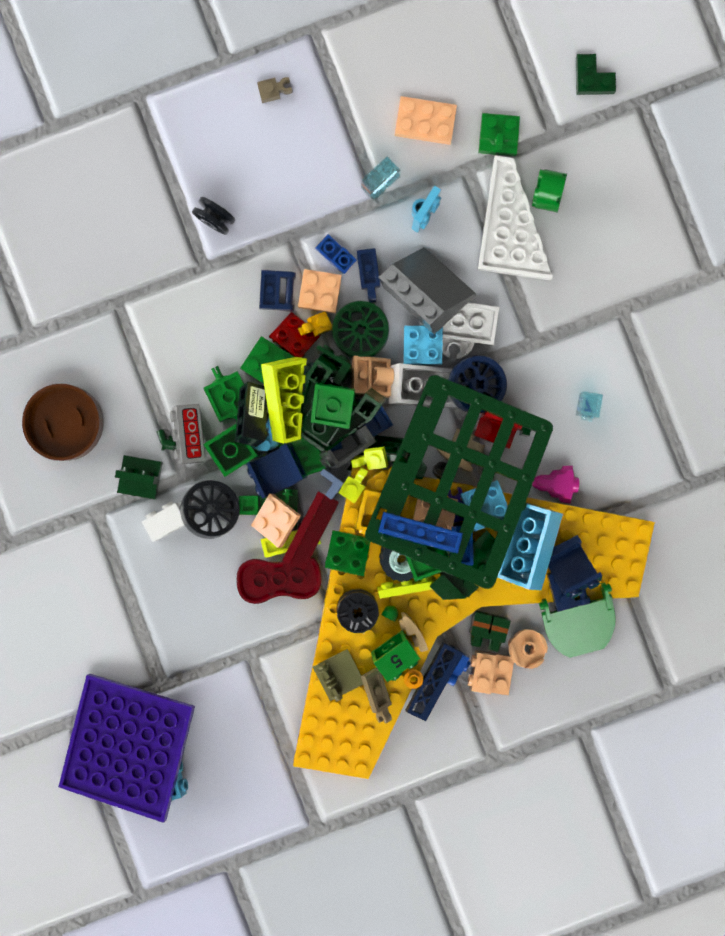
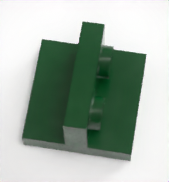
(139, 477)

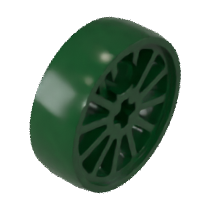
(351, 308)

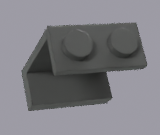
(362, 438)

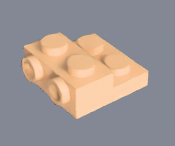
(490, 673)

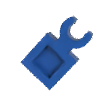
(462, 665)

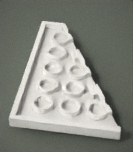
(509, 232)

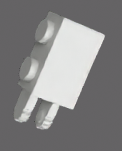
(164, 522)

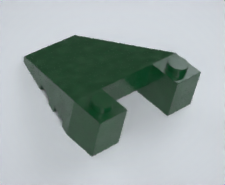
(325, 436)

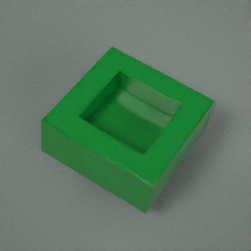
(249, 505)

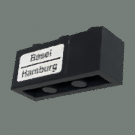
(251, 415)

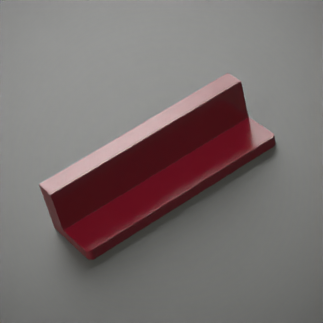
(310, 531)

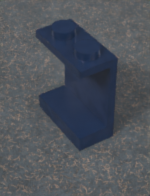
(276, 471)
(573, 568)

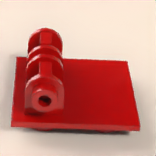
(289, 337)

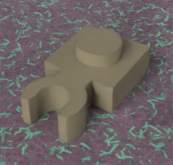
(270, 90)

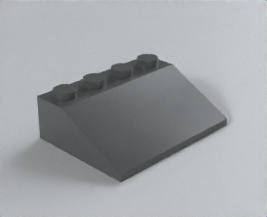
(426, 289)

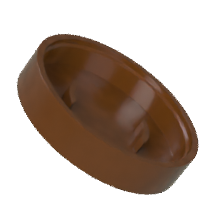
(62, 422)

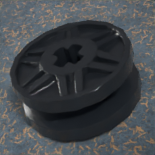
(213, 215)
(362, 620)

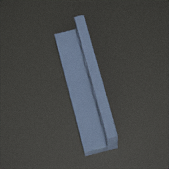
(336, 486)

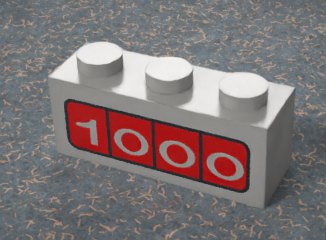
(187, 434)

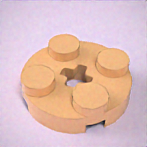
(517, 648)

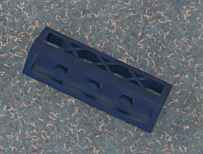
(436, 683)

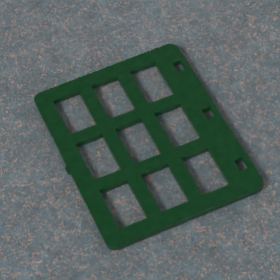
(416, 441)

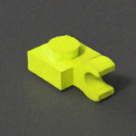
(373, 457)
(353, 487)

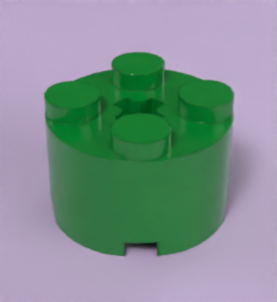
(549, 190)

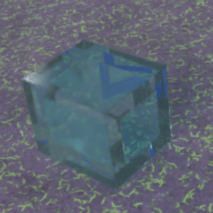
(589, 406)

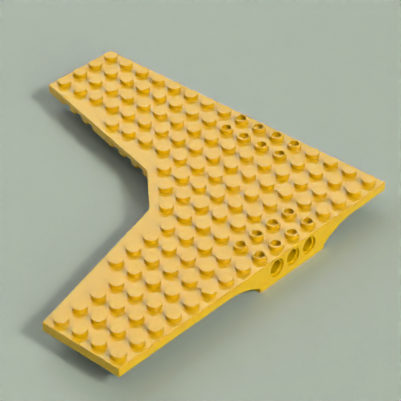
(345, 733)

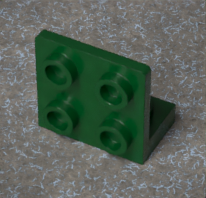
(340, 374)

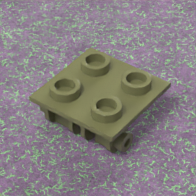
(338, 675)

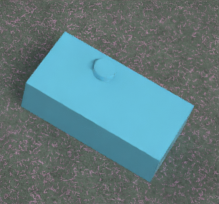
(531, 547)

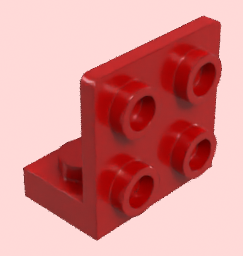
(488, 428)

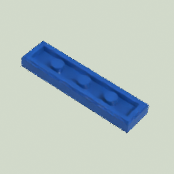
(420, 532)

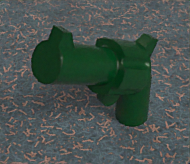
(167, 443)

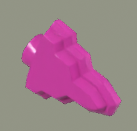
(558, 483)

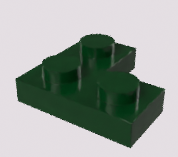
(589, 81)

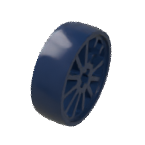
(498, 373)

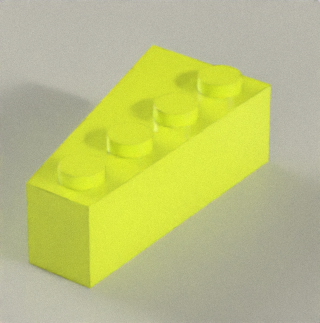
(284, 397)

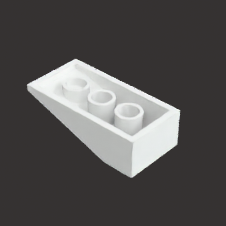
(410, 383)

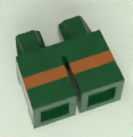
(489, 627)

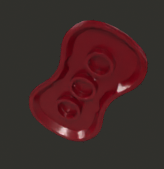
(264, 580)

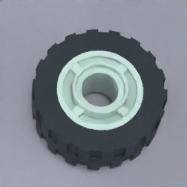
(392, 568)

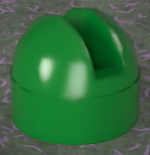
(390, 612)

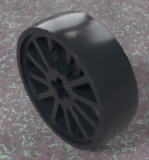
(189, 521)

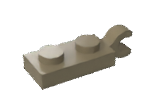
(377, 694)

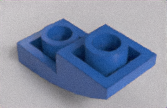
(335, 254)

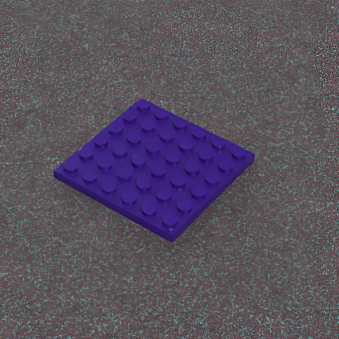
(126, 747)

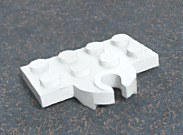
(470, 325)

